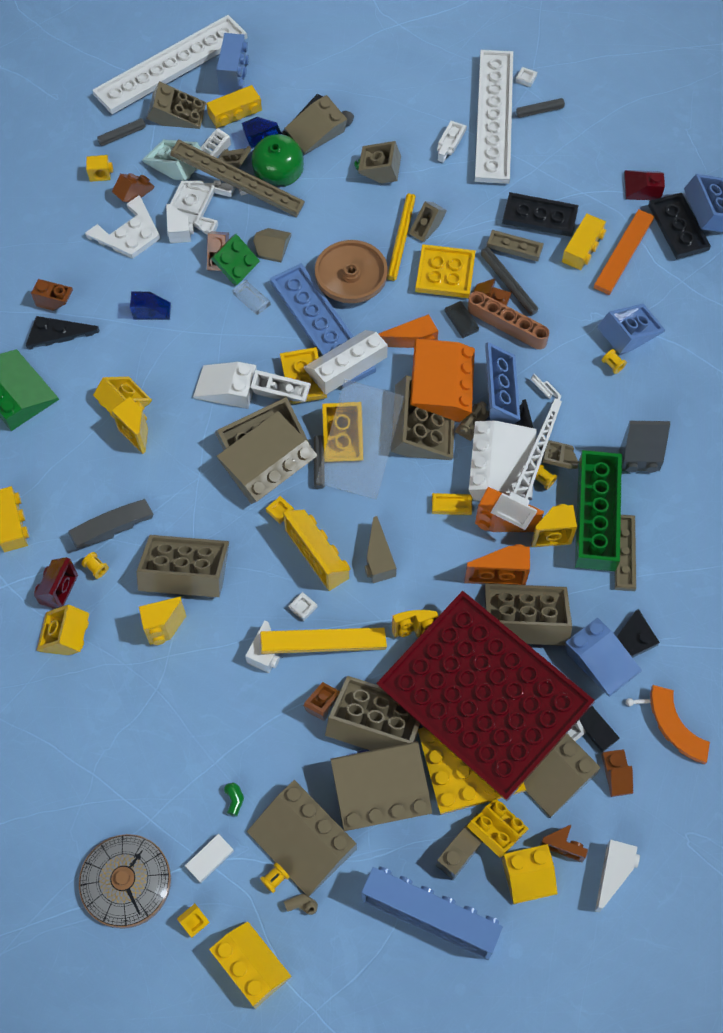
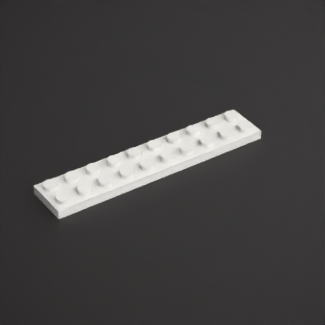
(165, 65)
(494, 117)

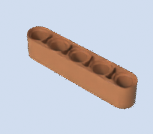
(498, 314)

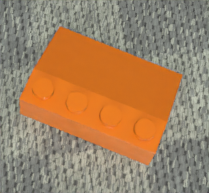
(443, 378)

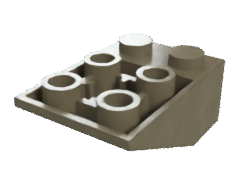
(175, 108)

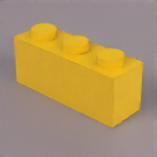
(234, 106)
(584, 242)
(12, 531)

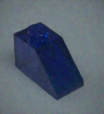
(259, 128)
(149, 306)

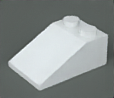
(226, 384)

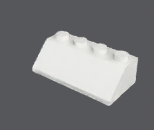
(347, 360)

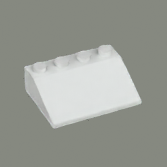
(499, 457)

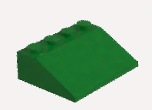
(21, 390)

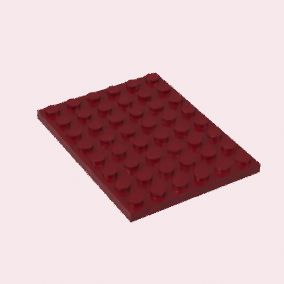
(485, 694)

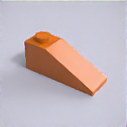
(406, 334)

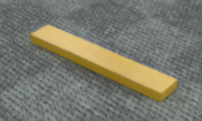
(322, 640)

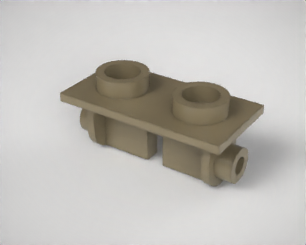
(466, 427)

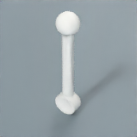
(629, 702)

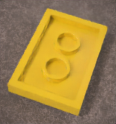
(293, 367)

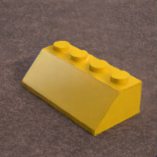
(316, 548)

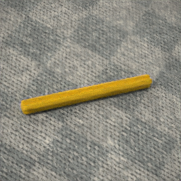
(401, 237)

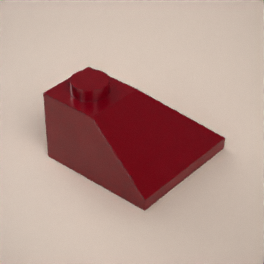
(643, 185)

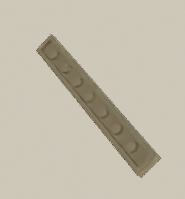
(237, 178)

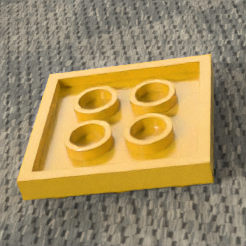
(445, 271)

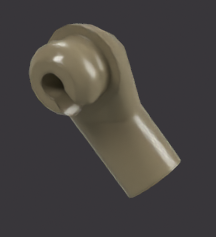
(302, 902)

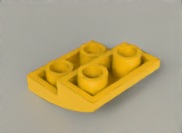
(414, 620)
(497, 827)

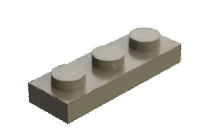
(515, 245)

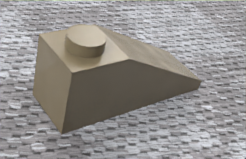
(379, 559)
(459, 852)

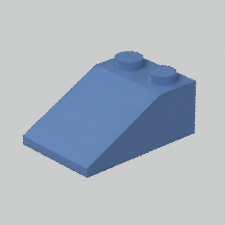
(630, 327)
(602, 657)

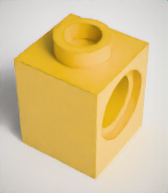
(99, 168)

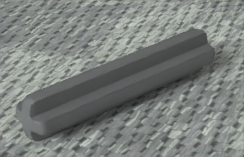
(540, 107)
(121, 132)
(319, 450)

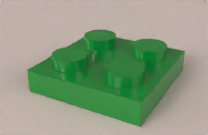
(235, 259)

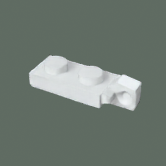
(450, 140)

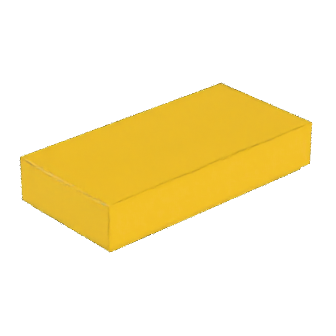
(452, 504)

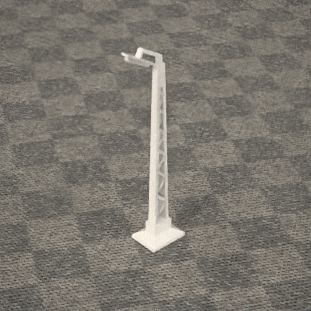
(514, 507)

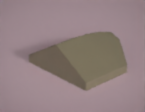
(235, 157)
(271, 244)
(560, 455)

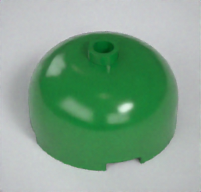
(278, 160)

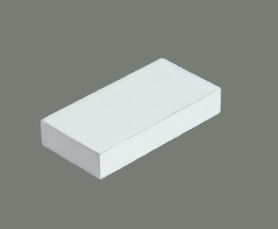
(209, 858)

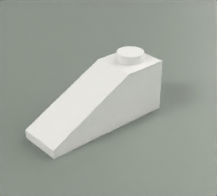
(279, 387)
(618, 864)

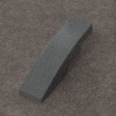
(107, 524)

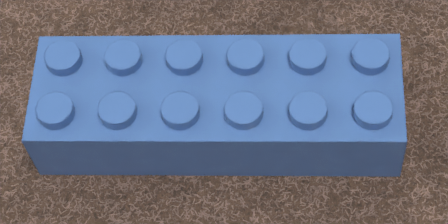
(431, 912)

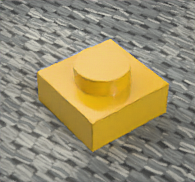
(277, 508)
(193, 920)

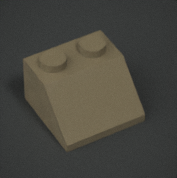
(380, 162)

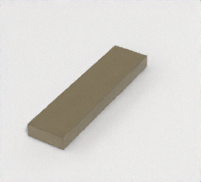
(626, 571)

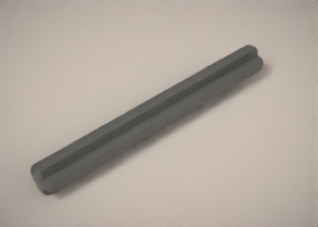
(509, 281)

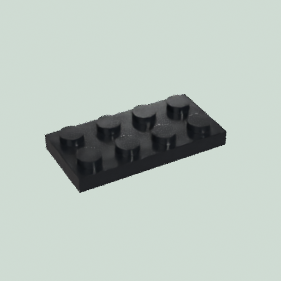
(540, 214)
(679, 225)

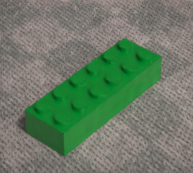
(598, 511)

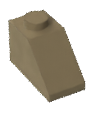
(427, 221)

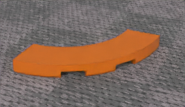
(672, 727)

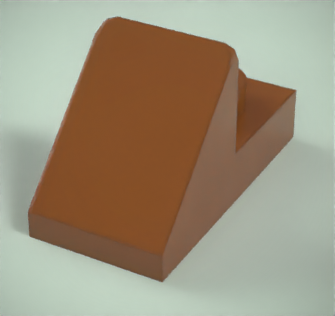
(488, 289)
(321, 701)
(618, 773)
(558, 843)

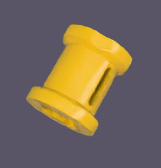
(614, 361)
(545, 477)
(95, 565)
(282, 874)

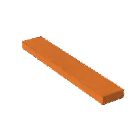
(623, 252)

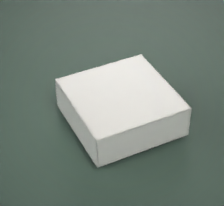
(526, 77)
(303, 606)

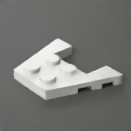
(193, 199)
(132, 236)

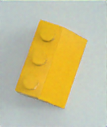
(250, 963)

